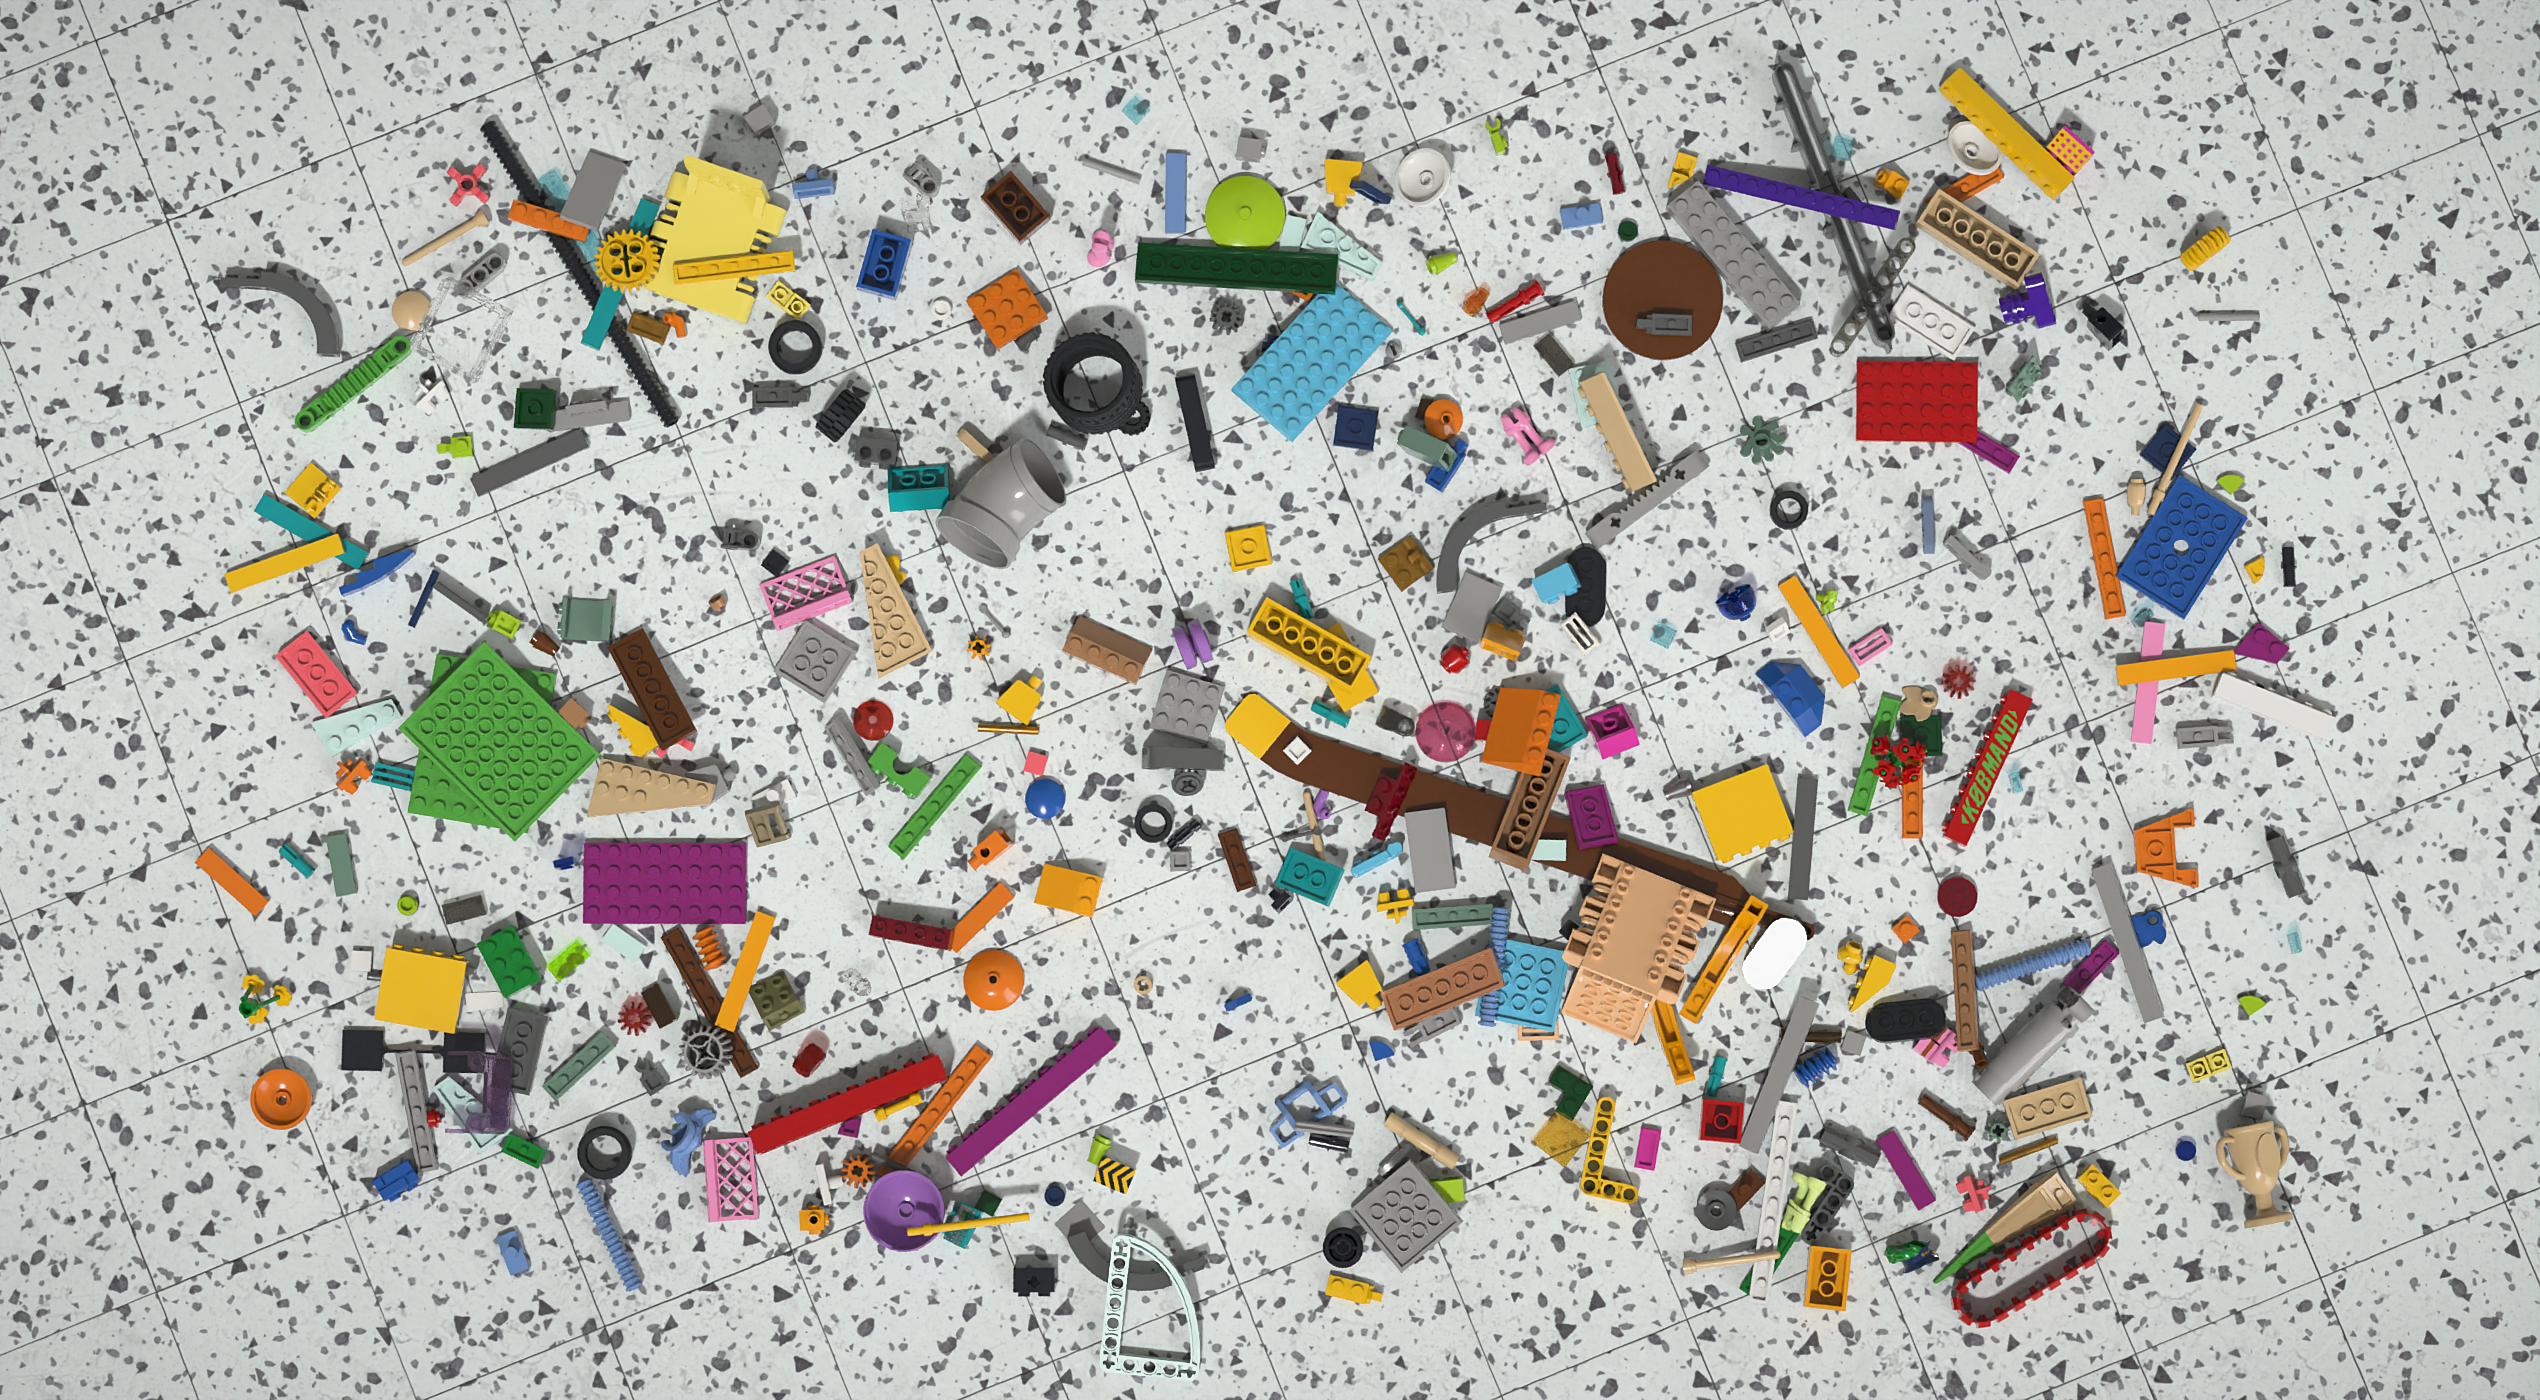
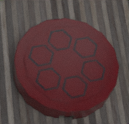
(1957, 897)

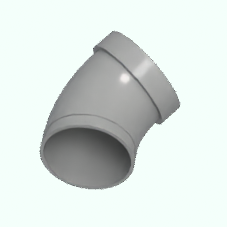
(1002, 505)

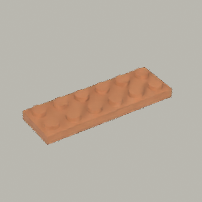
(1443, 989)

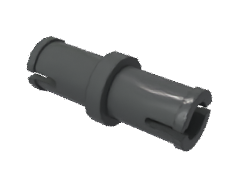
(1067, 437)

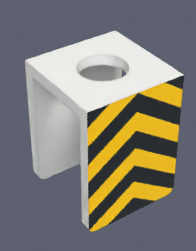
(1114, 1175)

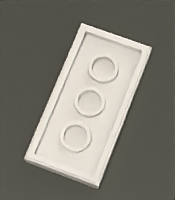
(1930, 323)

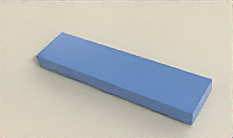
(1175, 193)

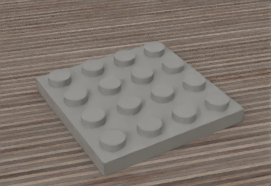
(1406, 1215)

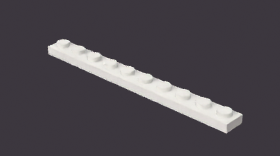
(1773, 1201)

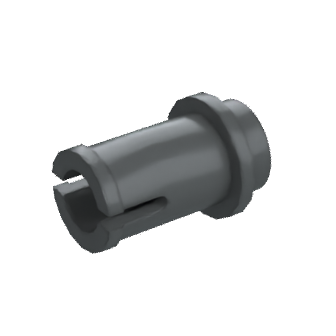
(1026, 339)

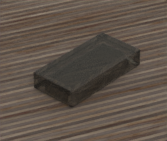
(1553, 355)
(464, 910)

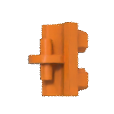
(358, 768)

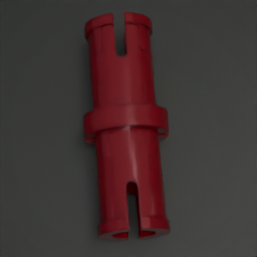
(1615, 174)

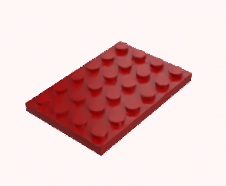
(1916, 401)

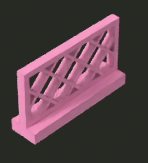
(810, 609)
(712, 1179)

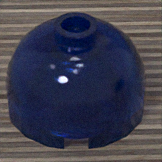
(1738, 603)

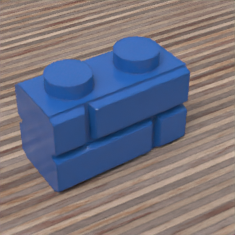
(397, 1180)

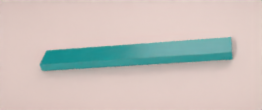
(609, 300)

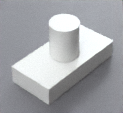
(780, 792)
(827, 1184)

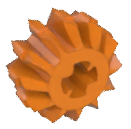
(856, 1178)

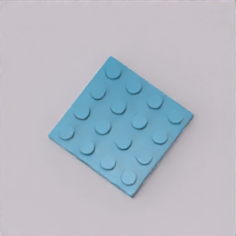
(1533, 986)

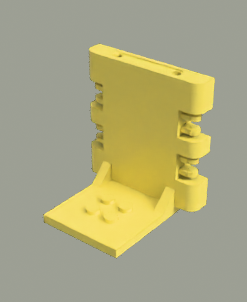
(715, 220)

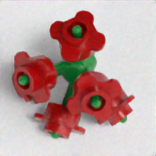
(1897, 756)

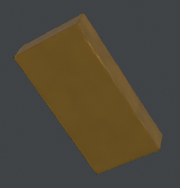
(648, 328)

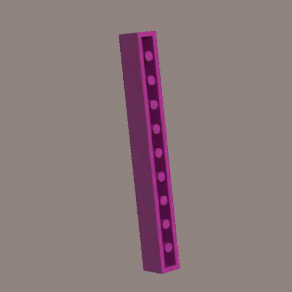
(1031, 1101)

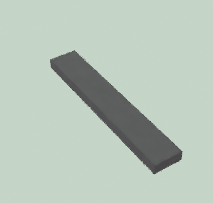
(529, 463)
(1802, 839)

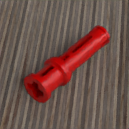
(1522, 298)

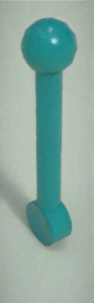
(1421, 331)

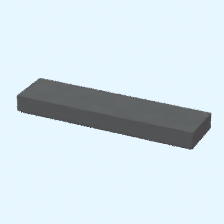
(1776, 341)

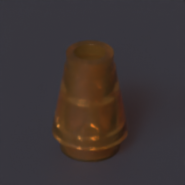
(1475, 303)

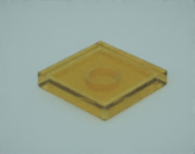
(1561, 1139)

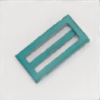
(376, 773)

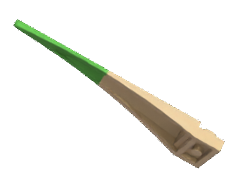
(2037, 1205)

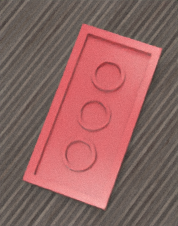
(316, 674)

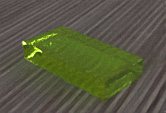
(568, 961)

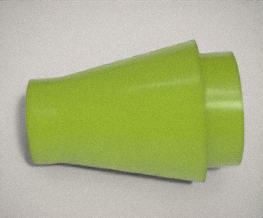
(1440, 262)
(1099, 1148)

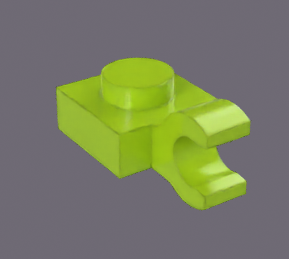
(1499, 142)
(459, 447)

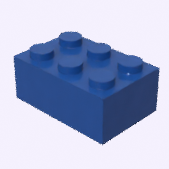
(884, 264)

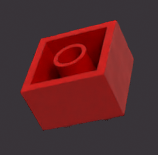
(1721, 1121)

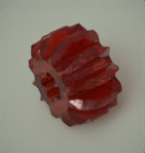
(1953, 676)
(637, 1025)
(809, 1060)

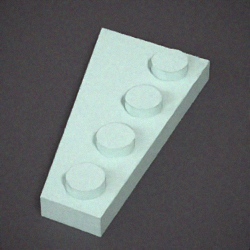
(1328, 239)

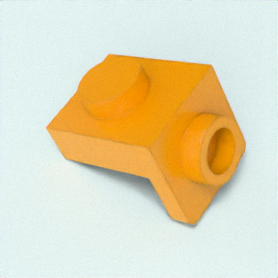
(1891, 183)

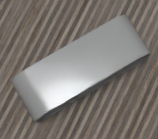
(483, 266)

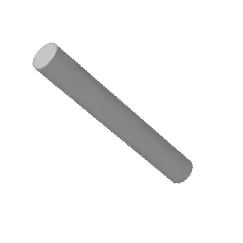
(1111, 171)
(2228, 316)

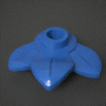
(2148, 932)

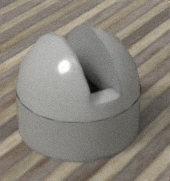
(1389, 353)

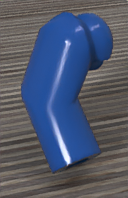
(350, 633)

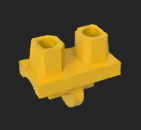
(1403, 901)

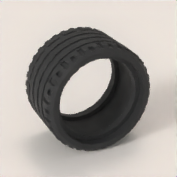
(1074, 351)

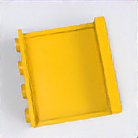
(1742, 813)
(421, 988)

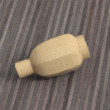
(2136, 495)

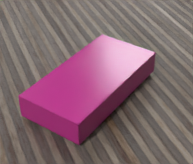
(1647, 1148)

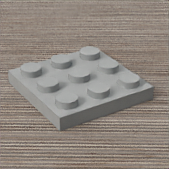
(815, 661)
(1187, 707)

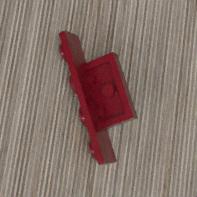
(1387, 799)

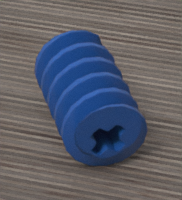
(1815, 1067)

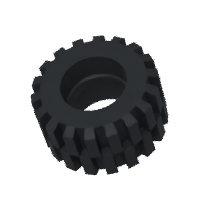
(840, 415)

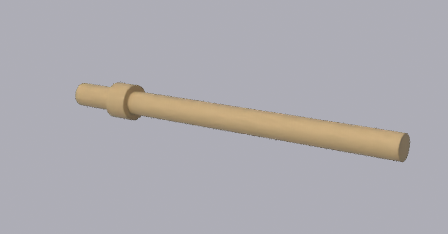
(2158, 495)

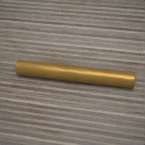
(1008, 729)
(2028, 1150)

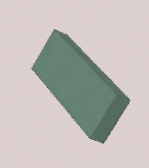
(341, 865)

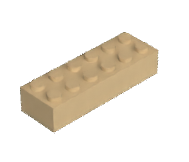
(1976, 239)

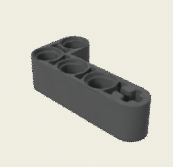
(1182, 758)
(1824, 1207)

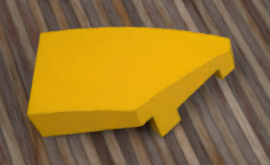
(1682, 169)

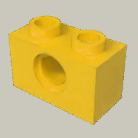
(2098, 1185)

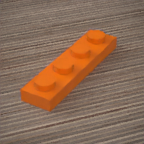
(546, 220)

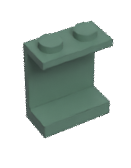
(586, 620)

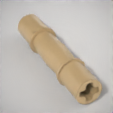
(1421, 1140)

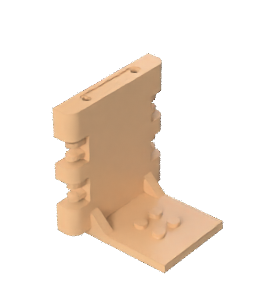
(1632, 946)

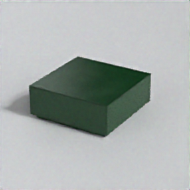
(988, 1203)

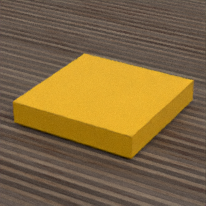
(1248, 548)

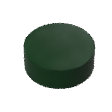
(1627, 231)

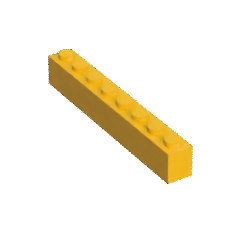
(2006, 133)

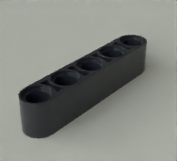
(1195, 422)

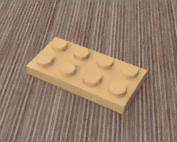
(2047, 1108)

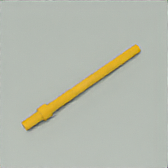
(927, 1229)

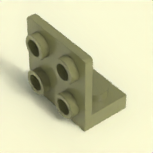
(776, 1000)

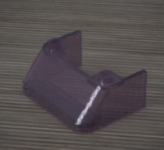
(496, 1093)

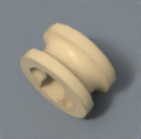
(1137, 987)

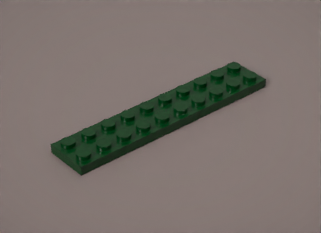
(1236, 268)

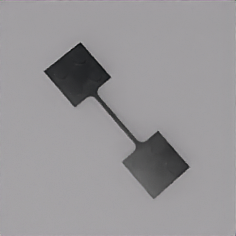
(365, 1050)

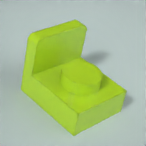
(503, 623)

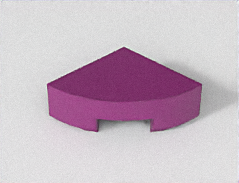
(850, 1127)

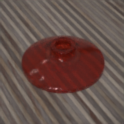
(877, 730)

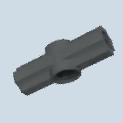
(2285, 867)
(1850, 1147)

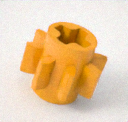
(983, 651)

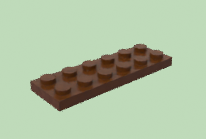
(652, 689)

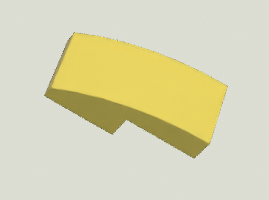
(788, 300)
(2208, 1065)

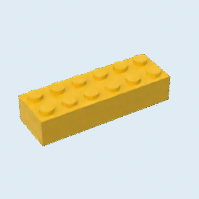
(1308, 646)

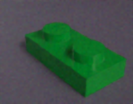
(524, 1151)

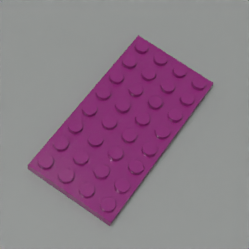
(664, 883)

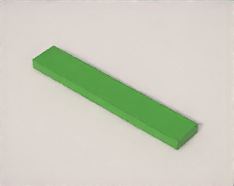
(1866, 779)
(934, 806)

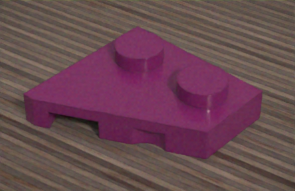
(2262, 645)

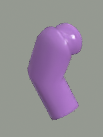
(1320, 806)

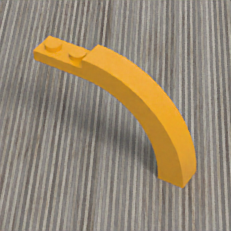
(1723, 958)
(1672, 1042)

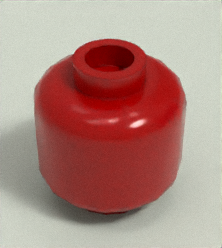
(1455, 659)

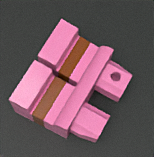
(1932, 1052)

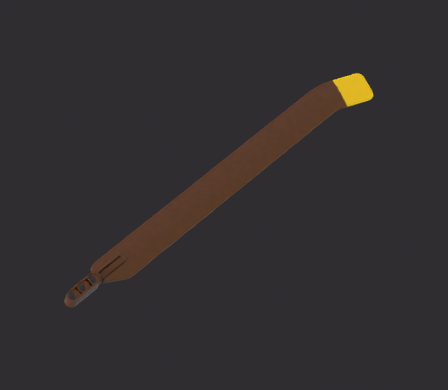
(1468, 811)

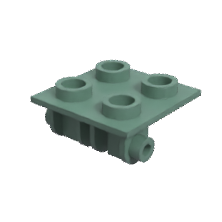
(2029, 373)

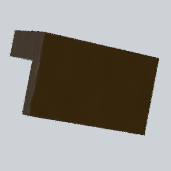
(659, 1006)

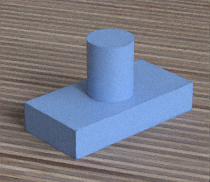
(813, 186)
(1581, 216)
(513, 1252)

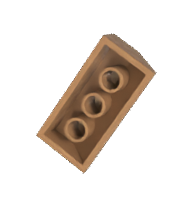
(1107, 650)

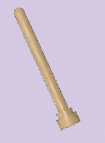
(478, 220)
(1313, 824)
(1691, 1265)

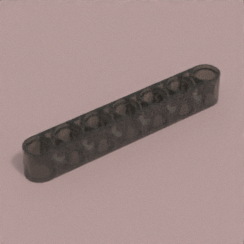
(1876, 288)

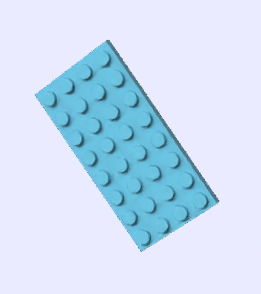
(1311, 361)

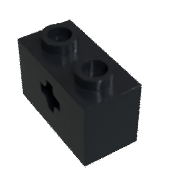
(1021, 1278)

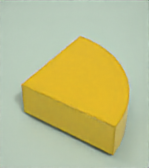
(2255, 569)

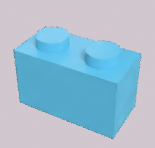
(1556, 584)

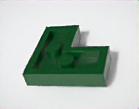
(1574, 1091)

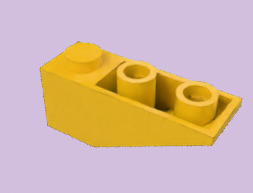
(636, 732)
(1876, 977)

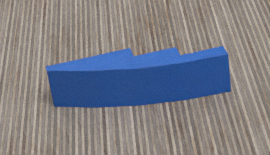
(383, 568)

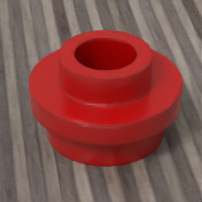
(434, 1118)

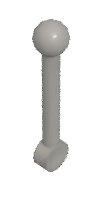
(983, 609)

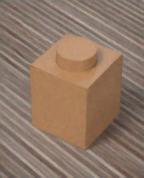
(574, 714)

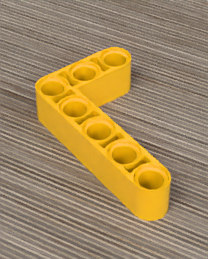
(1619, 1188)

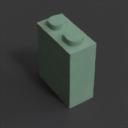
(1426, 448)

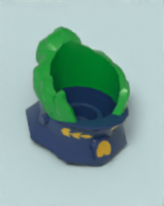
(1911, 1254)

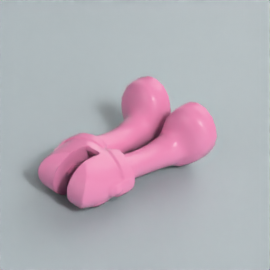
(1101, 244)
(1523, 424)

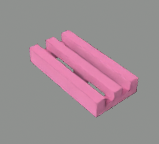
(1856, 656)

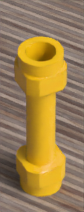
(882, 1113)

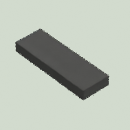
(460, 602)

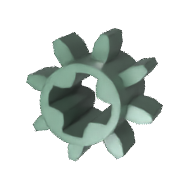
(2000, 1126)

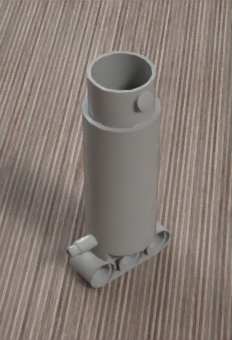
(2032, 1046)

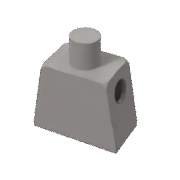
(714, 776)

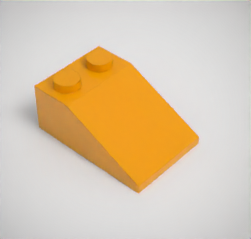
(1502, 641)
(1068, 890)

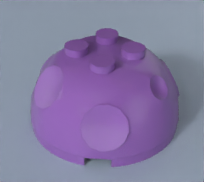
(902, 1202)

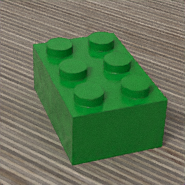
(509, 962)

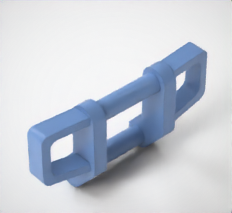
(1316, 1118)

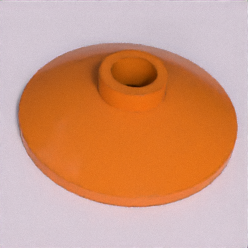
(1434, 419)

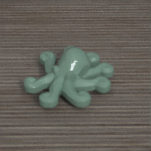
(1762, 441)

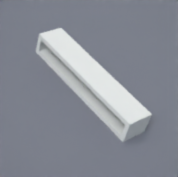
(2273, 706)

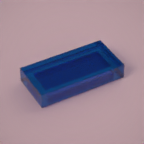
(565, 863)

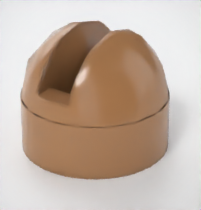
(717, 602)

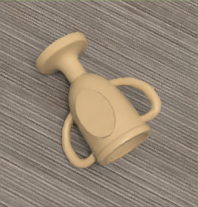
(2256, 1165)

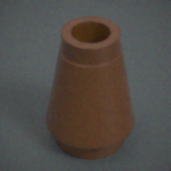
(544, 643)

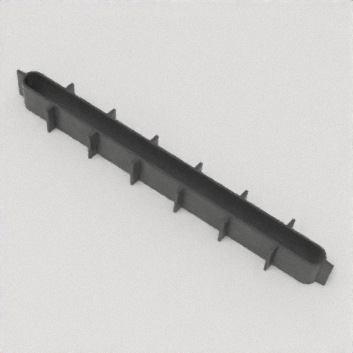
(1831, 229)

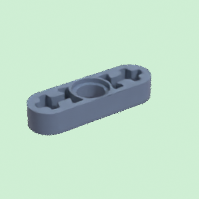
(1927, 524)

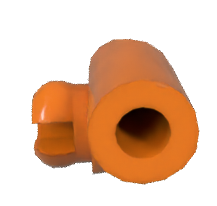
(677, 322)

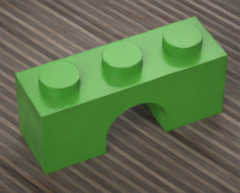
(883, 762)

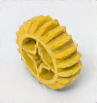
(2205, 248)

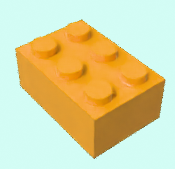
(1827, 1278)

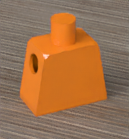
(997, 843)

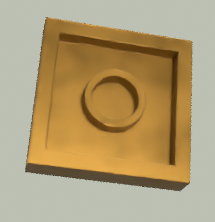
(1405, 563)

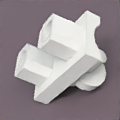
(423, 401)

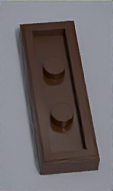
(1236, 860)

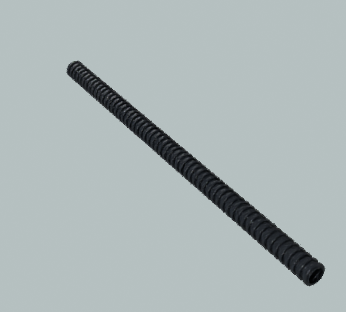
(580, 276)

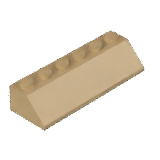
(1616, 431)

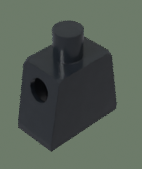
(2104, 326)

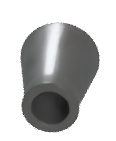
(1679, 789)

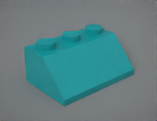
(918, 488)

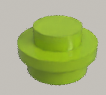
(407, 905)

